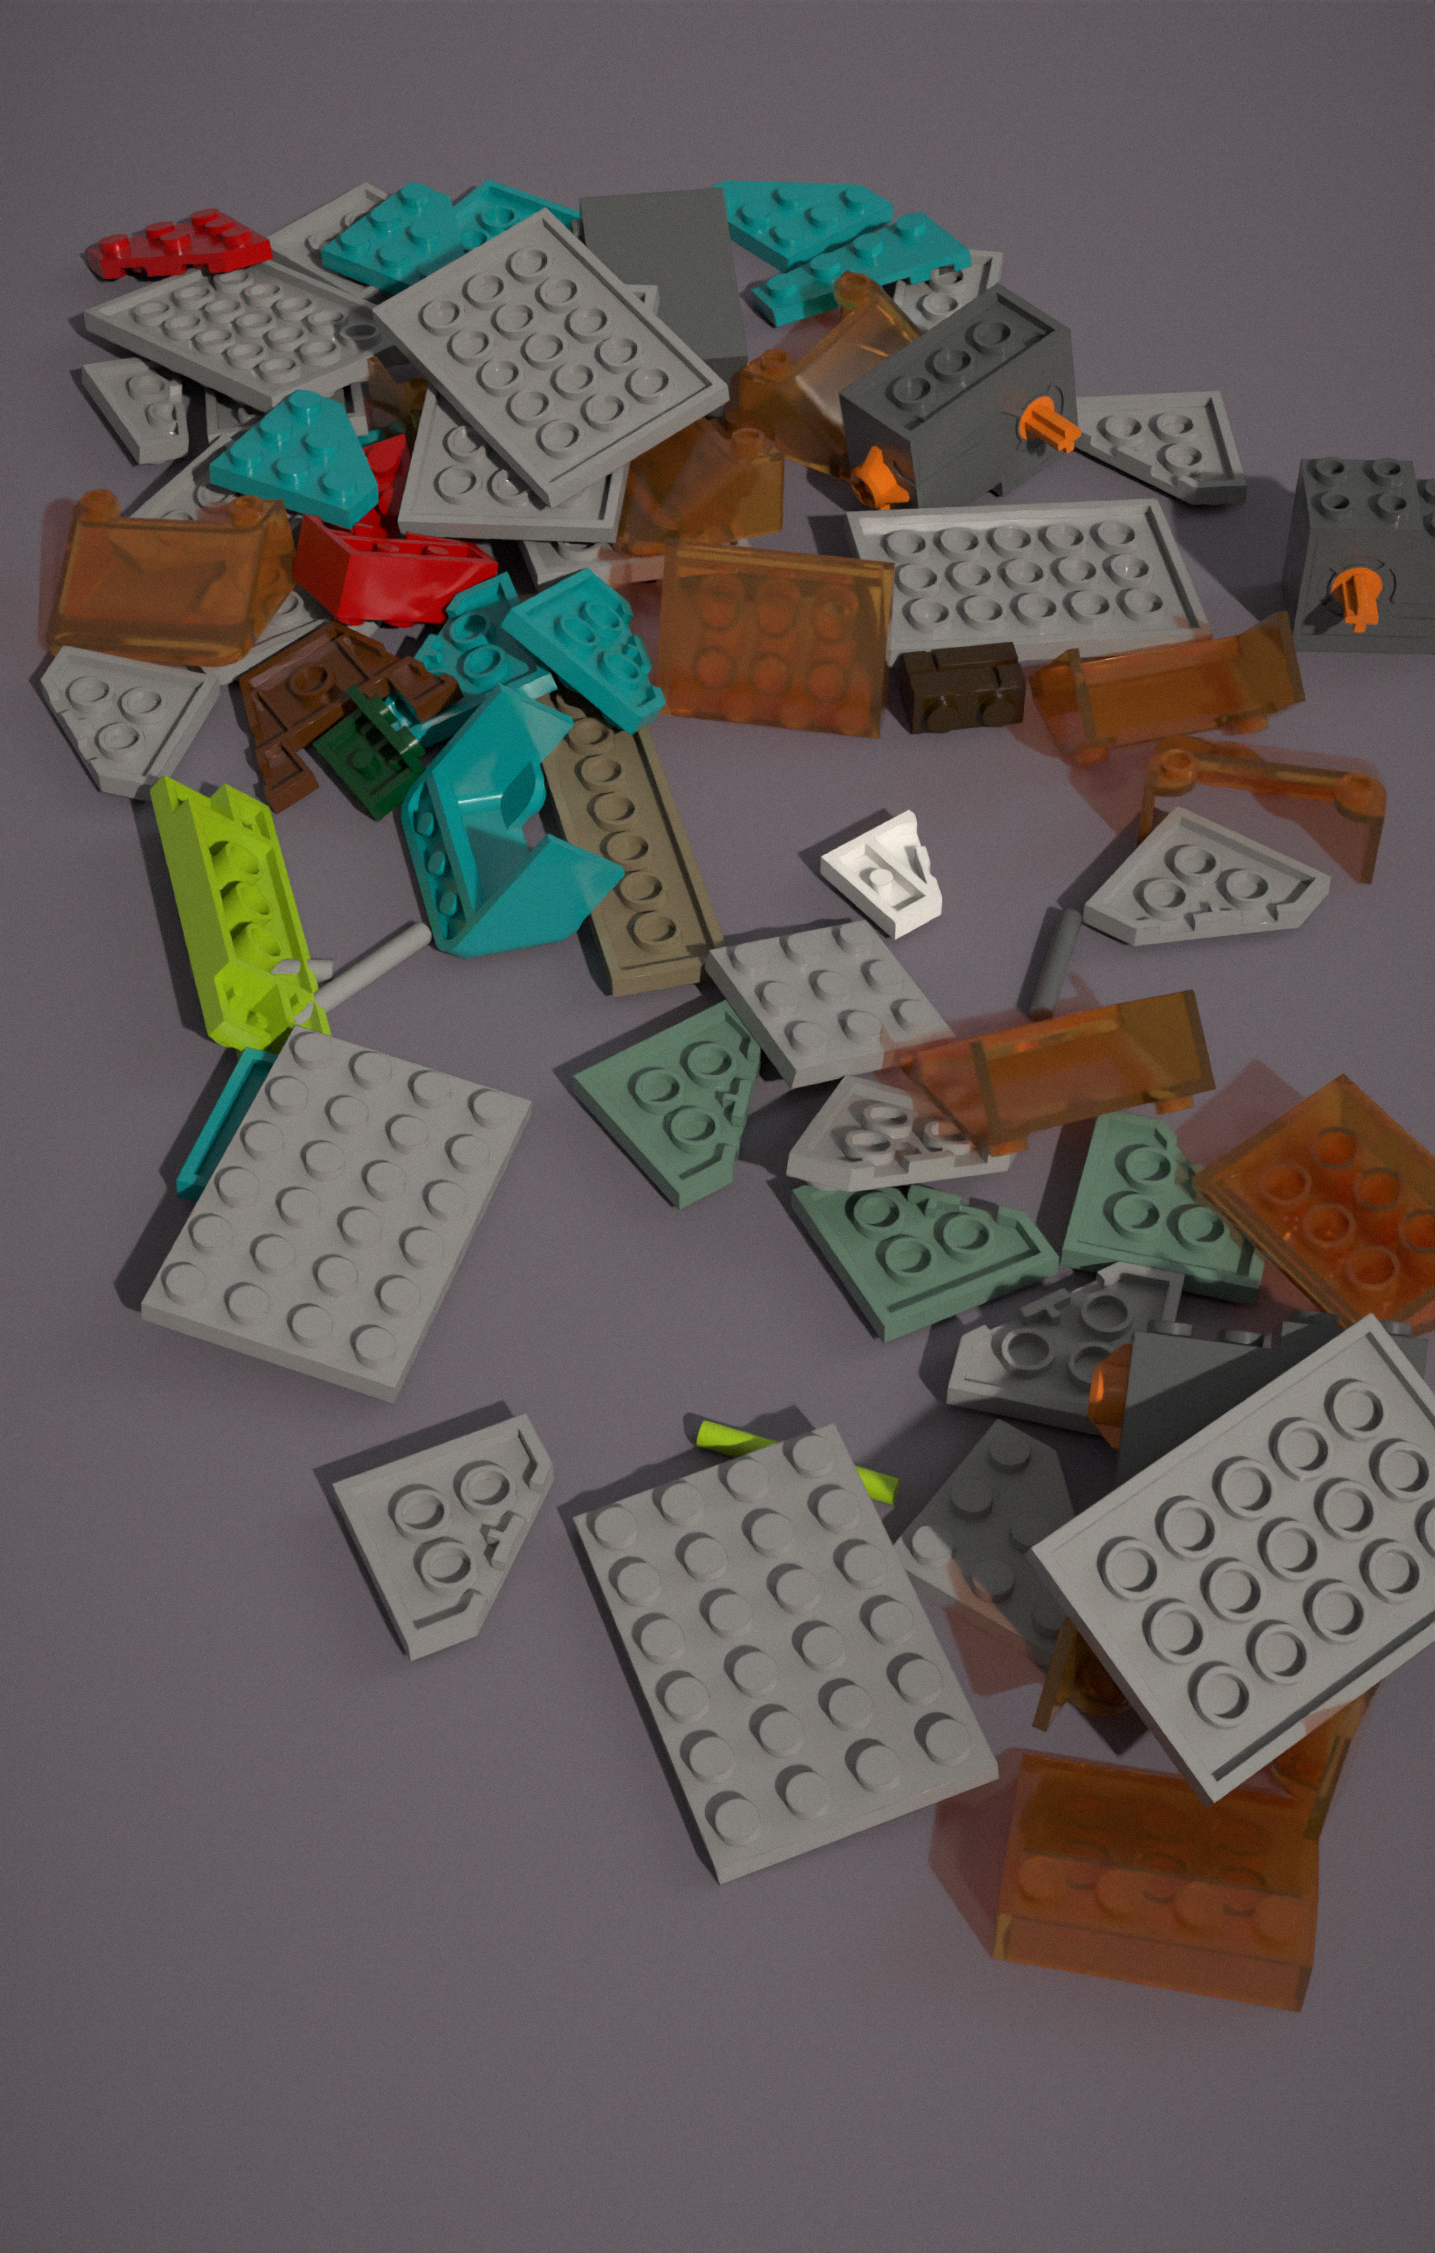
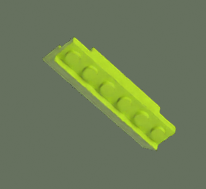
(236, 915)

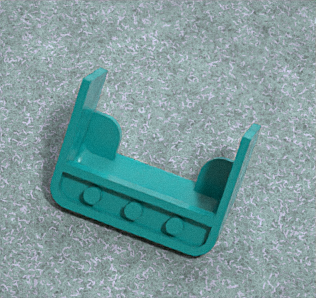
(470, 844)

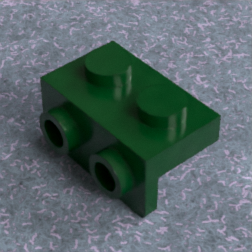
(371, 755)

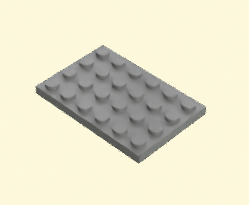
(249, 332)
(550, 357)
(469, 491)
(1033, 577)
(339, 1214)
(1264, 1561)
(782, 1653)

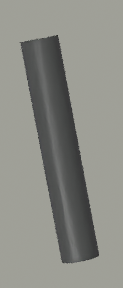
(1055, 965)

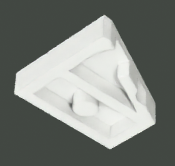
(887, 876)

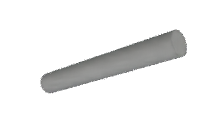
(369, 969)

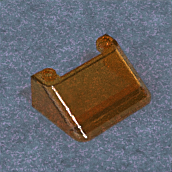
(803, 397)
(702, 490)
(170, 584)
(1349, 782)
(1066, 1069)

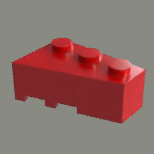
(386, 578)

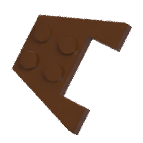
(304, 696)

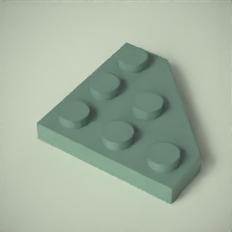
(680, 1101)
(1144, 1211)
(921, 1252)

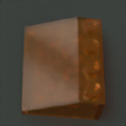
(775, 638)
(1337, 1206)
(1155, 1889)

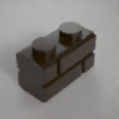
(962, 688)

